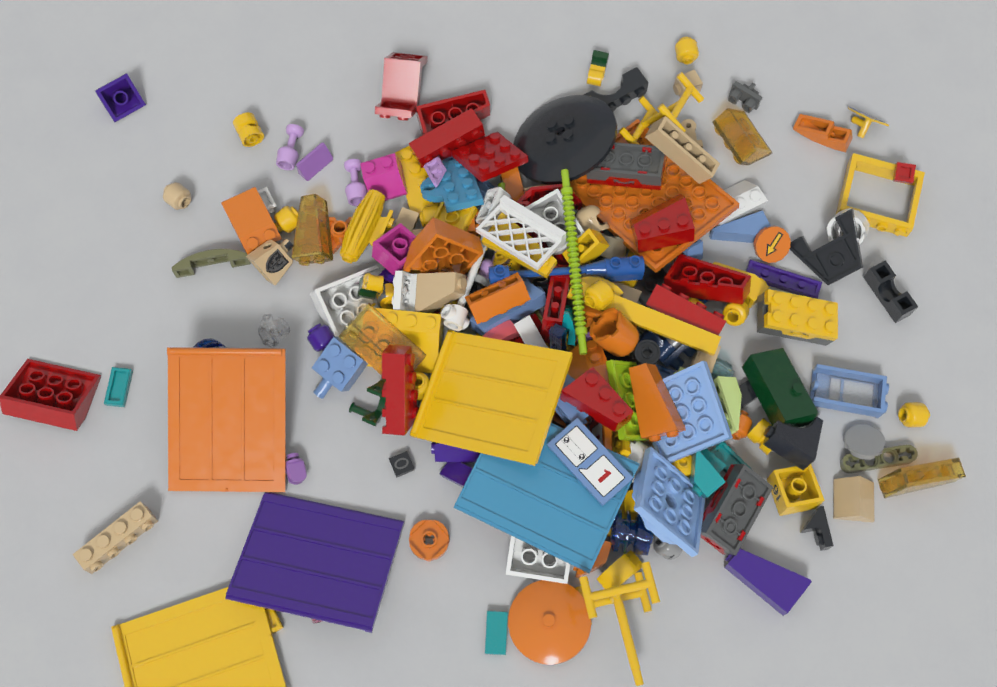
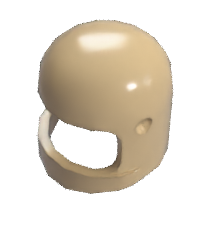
(588, 219)

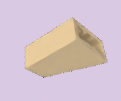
(438, 290)

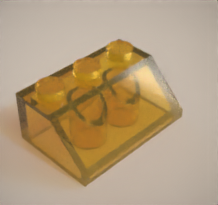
(741, 137)

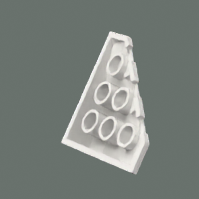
(339, 302)

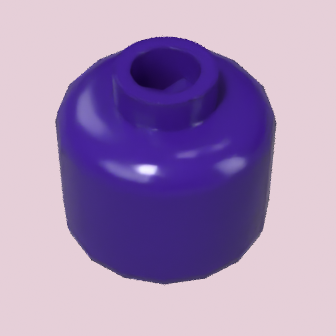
(319, 337)

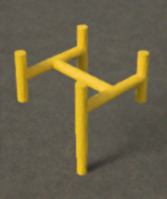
(670, 112)
(616, 596)

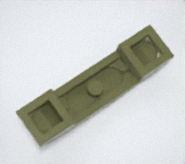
(209, 257)

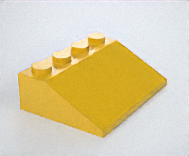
(422, 329)

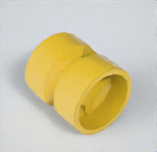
(248, 129)
(756, 435)

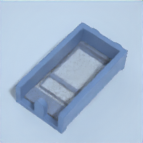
(849, 390)

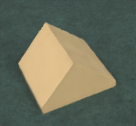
(853, 499)

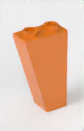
(653, 404)

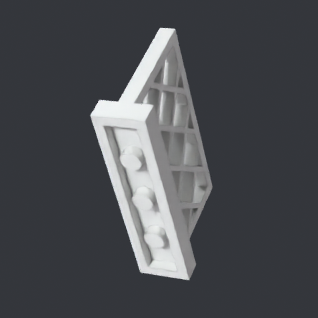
(534, 223)

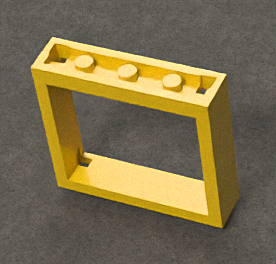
(884, 170)

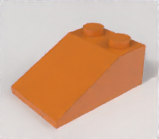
(250, 219)

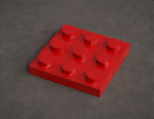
(489, 156)

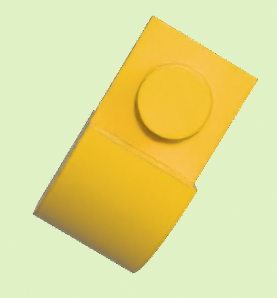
(620, 570)

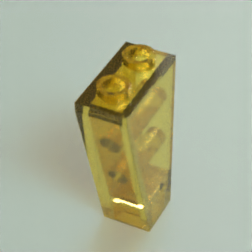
(312, 232)
(921, 477)

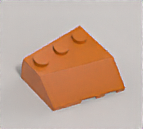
(443, 249)

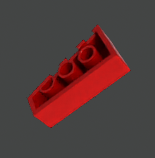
(439, 112)
(447, 137)
(707, 281)
(682, 309)
(399, 389)

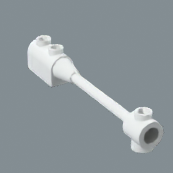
(455, 314)

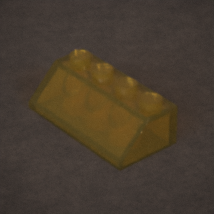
(370, 335)

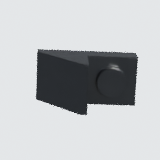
(819, 523)

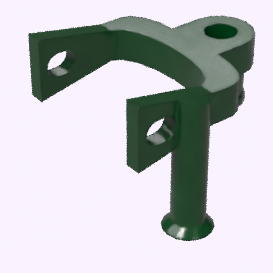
(368, 416)

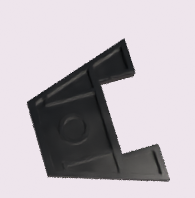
(835, 258)

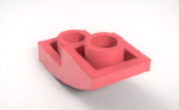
(503, 331)

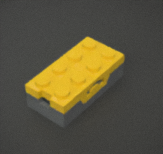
(797, 317)

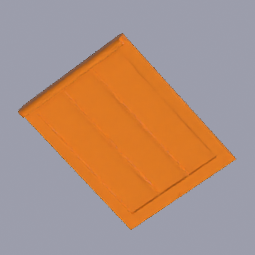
(226, 419)

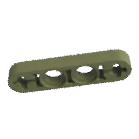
(879, 461)

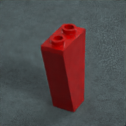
(555, 303)

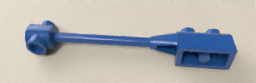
(611, 269)

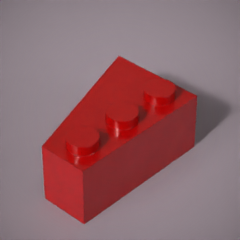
(598, 399)

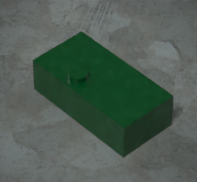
(779, 388)

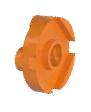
(429, 528)

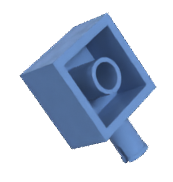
(338, 367)

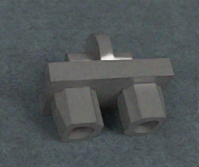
(746, 94)

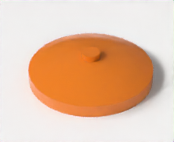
(549, 622)

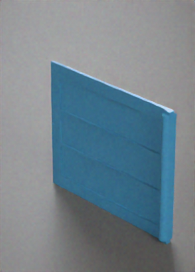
(542, 504)

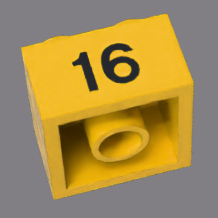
(795, 490)

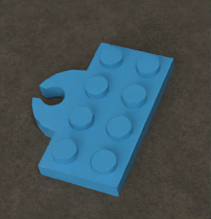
(457, 188)

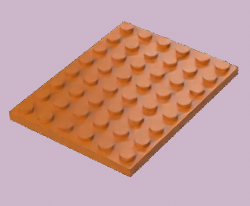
(619, 205)

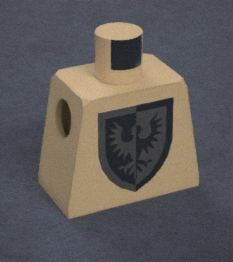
(272, 259)

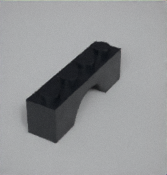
(632, 85)

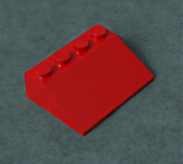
(50, 394)

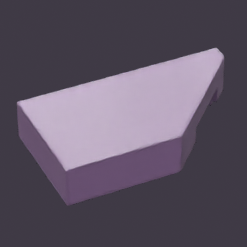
(435, 170)

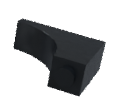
(793, 443)

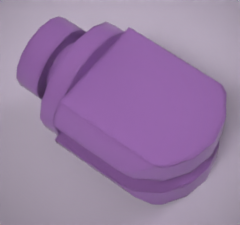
(295, 469)

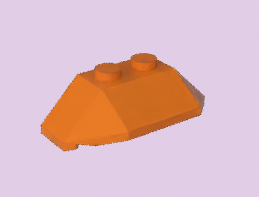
(594, 358)

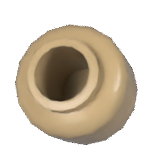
(177, 196)

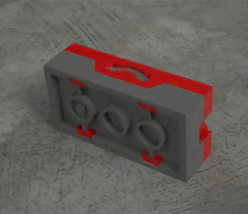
(630, 167)
(734, 509)

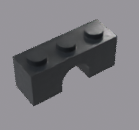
(881, 281)

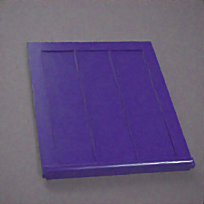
(316, 561)

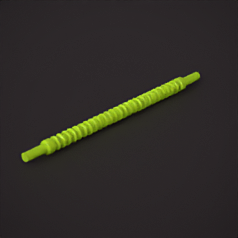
(580, 330)

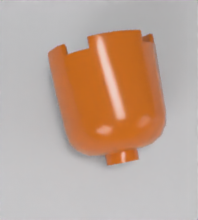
(614, 333)

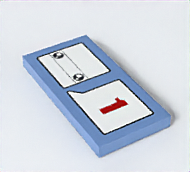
(590, 462)

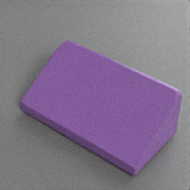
(314, 162)

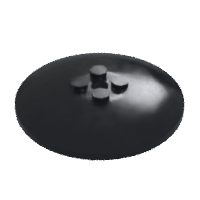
(584, 144)

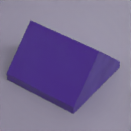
(120, 97)

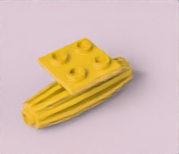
(365, 226)

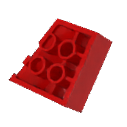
(663, 225)

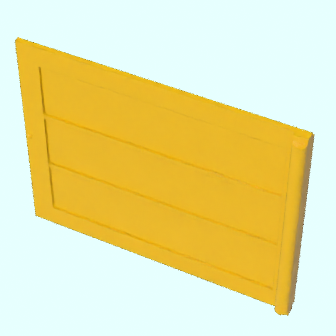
(492, 396)
(199, 646)

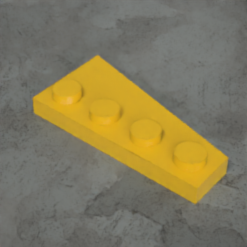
(414, 176)
(545, 269)

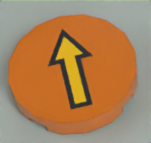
(772, 244)

